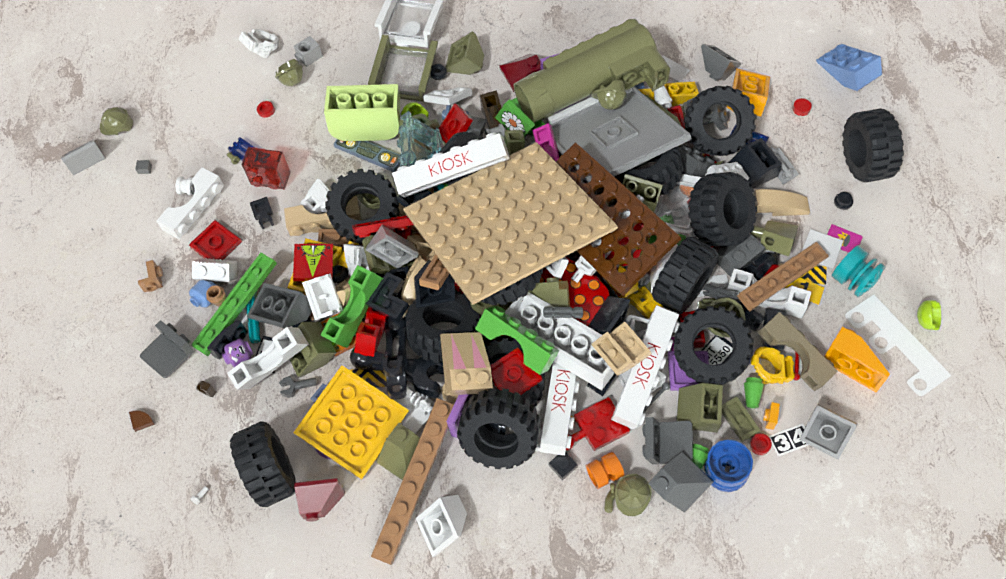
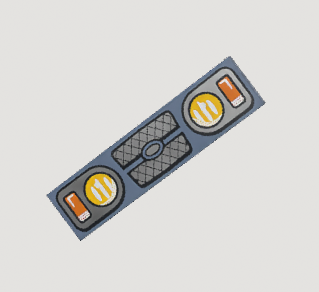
(370, 153)

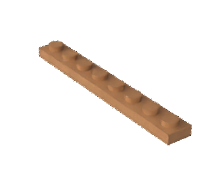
(413, 483)

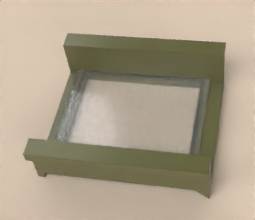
(403, 66)

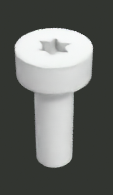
(195, 499)

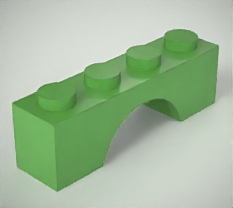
(343, 327)
(537, 352)

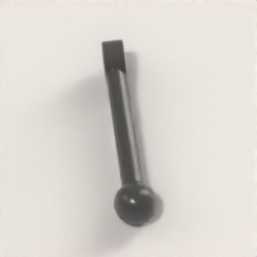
(666, 386)

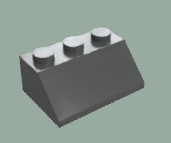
(280, 306)

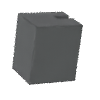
(143, 167)

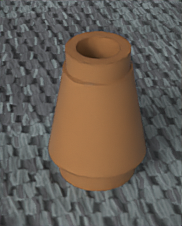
(216, 295)

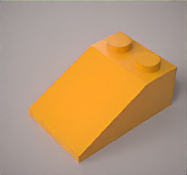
(754, 86)
(856, 360)

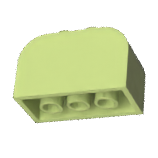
(362, 112)

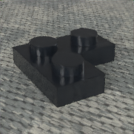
(385, 300)

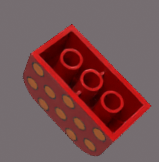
(587, 293)

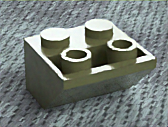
(647, 189)
(315, 354)
(701, 406)

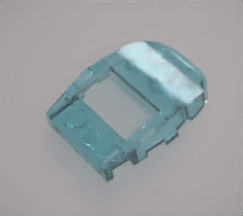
(415, 129)

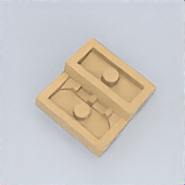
(621, 349)

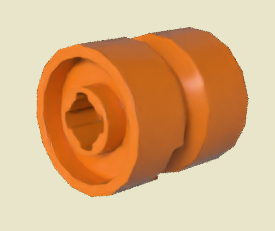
(607, 469)

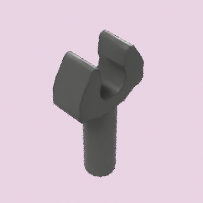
(295, 385)

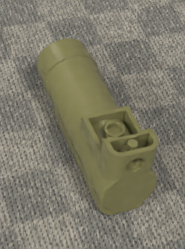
(620, 53)

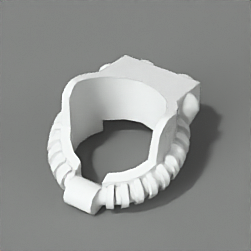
(264, 48)

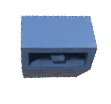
(851, 66)

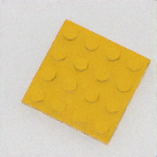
(350, 422)

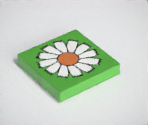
(514, 118)

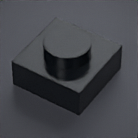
(563, 465)

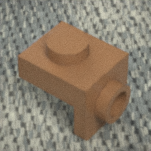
(154, 277)

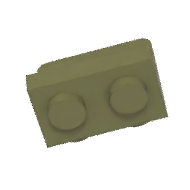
(553, 292)

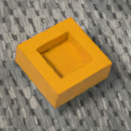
(771, 415)

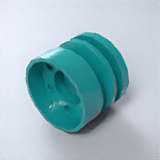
(858, 271)

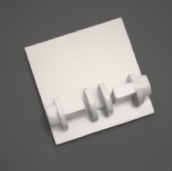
(418, 407)

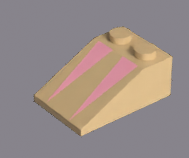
(465, 364)

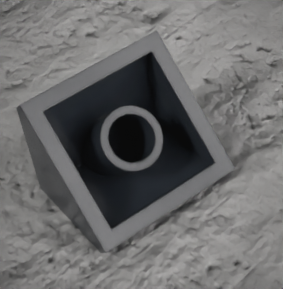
(427, 296)
(610, 315)

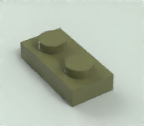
(739, 419)

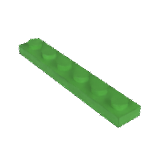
(235, 301)

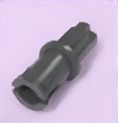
(719, 292)

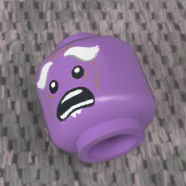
(237, 352)

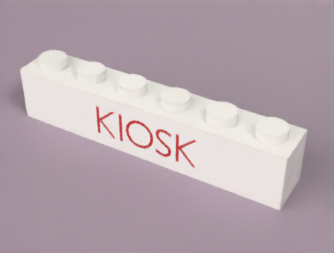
(451, 165)
(644, 375)
(558, 411)

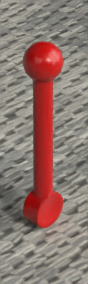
(796, 369)

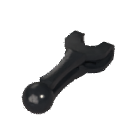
(395, 366)
(417, 372)

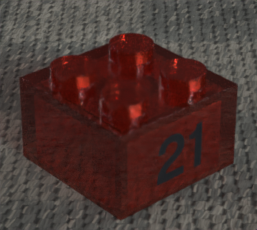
(266, 168)

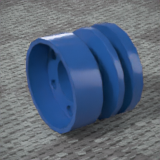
(731, 454)

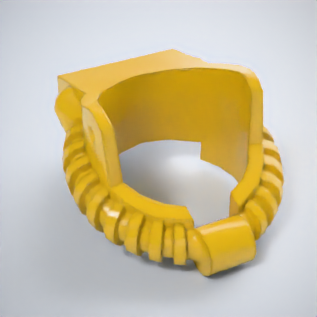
(782, 366)

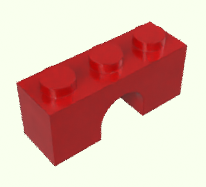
(370, 333)

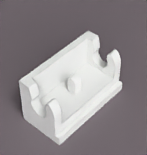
(322, 296)

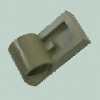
(374, 263)

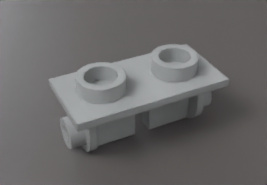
(787, 170)

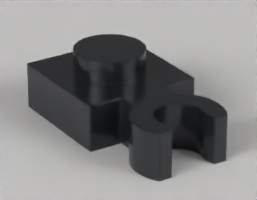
(262, 211)

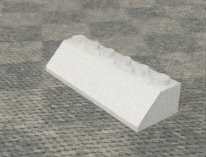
(568, 336)

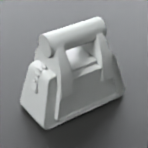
(317, 196)
(355, 256)

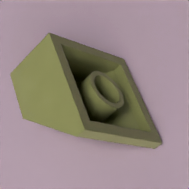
(465, 55)
(398, 450)

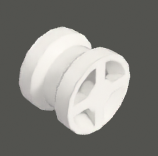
(184, 186)

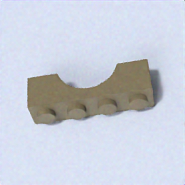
(815, 367)

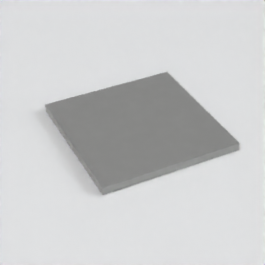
(621, 135)

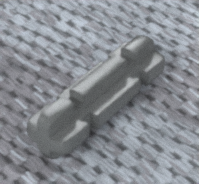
(563, 312)

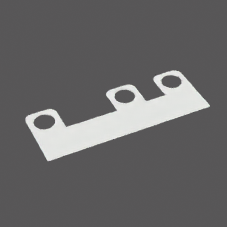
(897, 334)

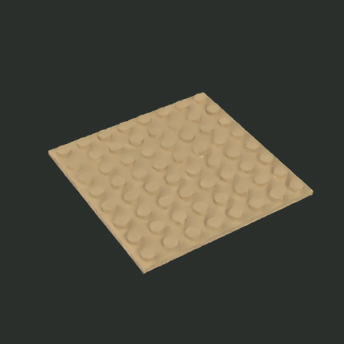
(507, 222)

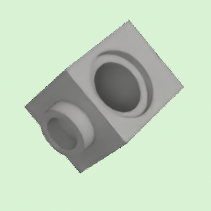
(307, 51)

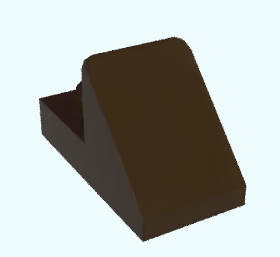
(490, 107)

